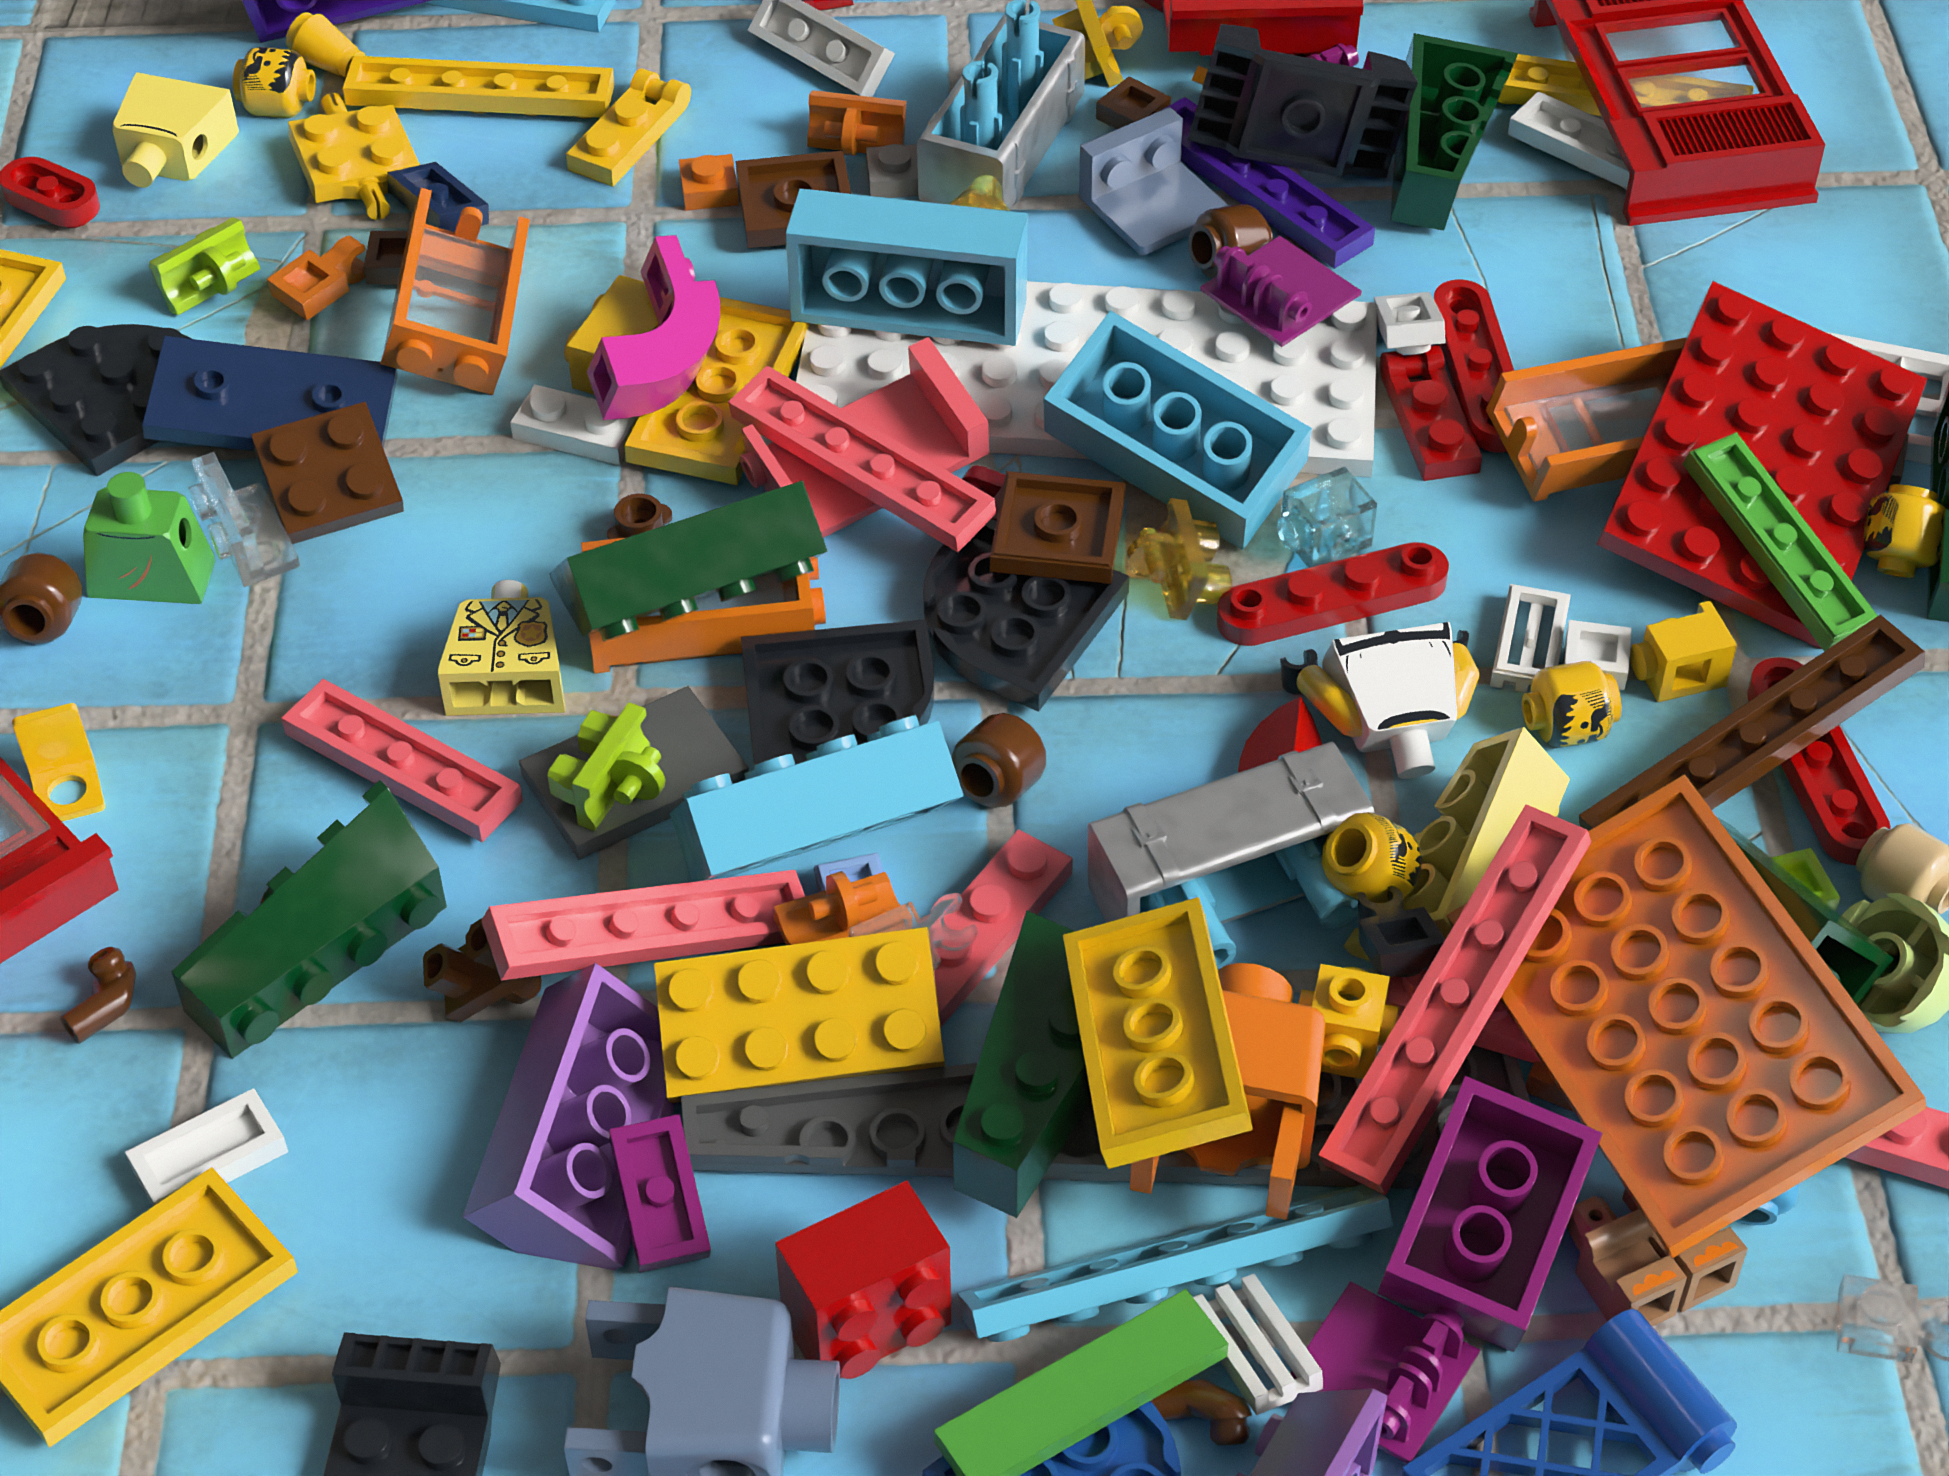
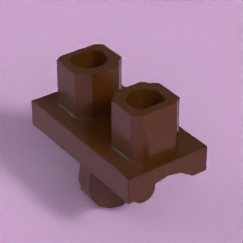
(471, 977)

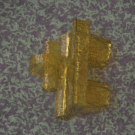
(1177, 560)

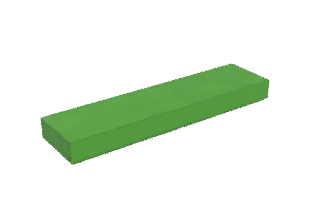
(1779, 540)
(1083, 1391)

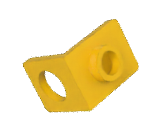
(58, 752)

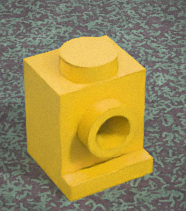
(1685, 654)

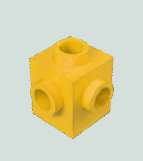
(1353, 1015)

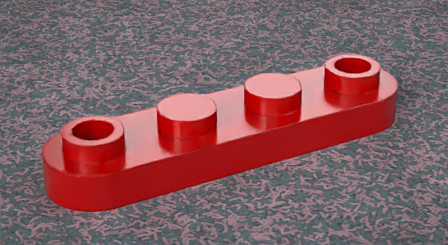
(1473, 353)
(1332, 593)
(1827, 780)

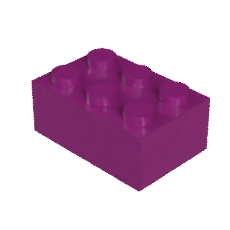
(1490, 1213)

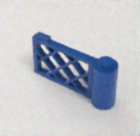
(1635, 1380)

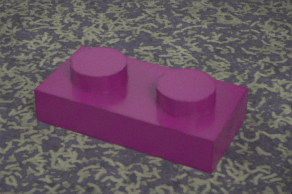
(659, 1193)

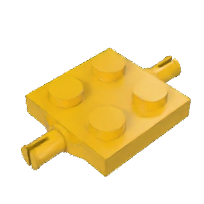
(351, 152)

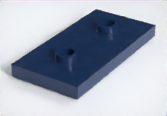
(228, 391)

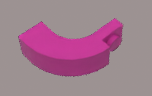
(656, 367)

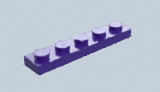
(1280, 196)

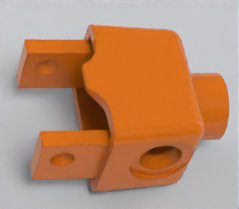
(1280, 1073)

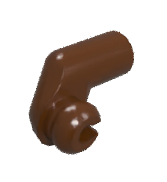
(109, 997)
(1209, 1402)

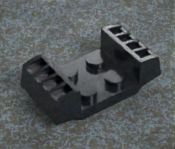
(1302, 108)
(412, 1406)

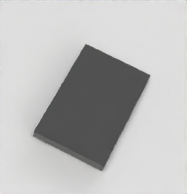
(690, 752)

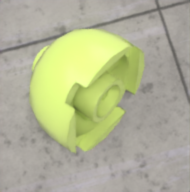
(1916, 982)

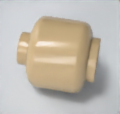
(1906, 863)

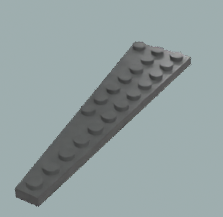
(910, 1118)

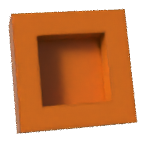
(708, 182)

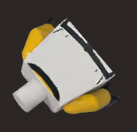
(1391, 690)

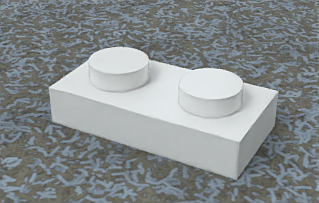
(1410, 322)
(570, 425)

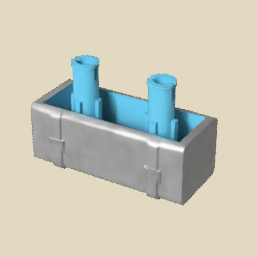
(1003, 108)
(1231, 844)

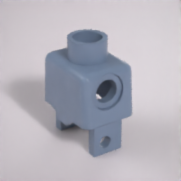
(716, 1385)

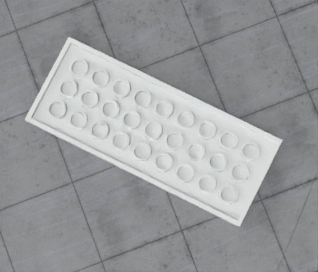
(1316, 378)

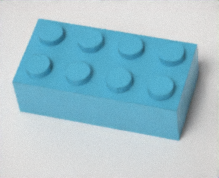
(907, 266)
(1176, 428)
(815, 803)

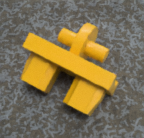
(1115, 29)

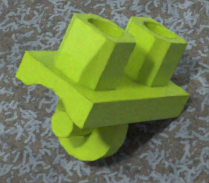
(204, 266)
(618, 769)

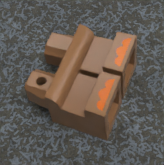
(1631, 1269)

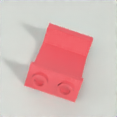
(921, 411)

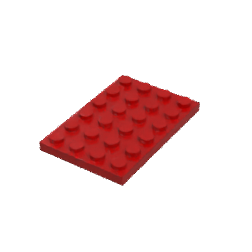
(1807, 408)

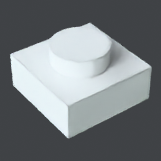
(1601, 644)

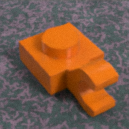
(316, 281)

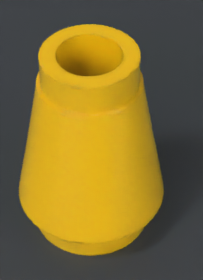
(321, 43)

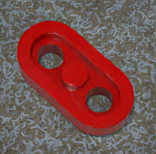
(49, 191)

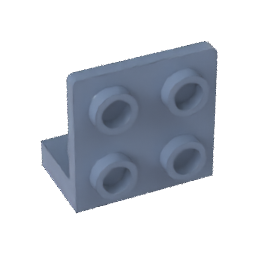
(1141, 185)

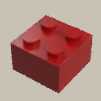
(866, 1281)

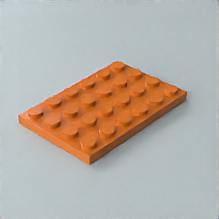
(1698, 1023)

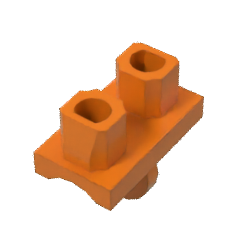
(854, 122)
(836, 909)

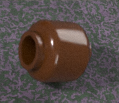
(1226, 226)
(38, 598)
(999, 760)

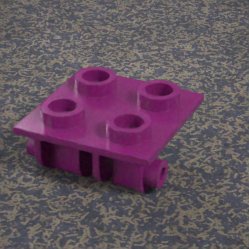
(1277, 289)
(1398, 1354)

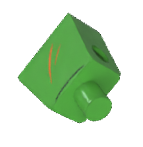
(144, 545)

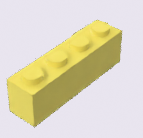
(1475, 820)

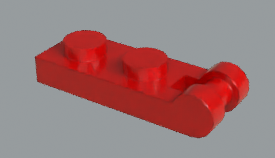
(1430, 414)

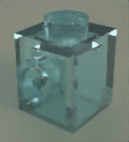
(1327, 518)

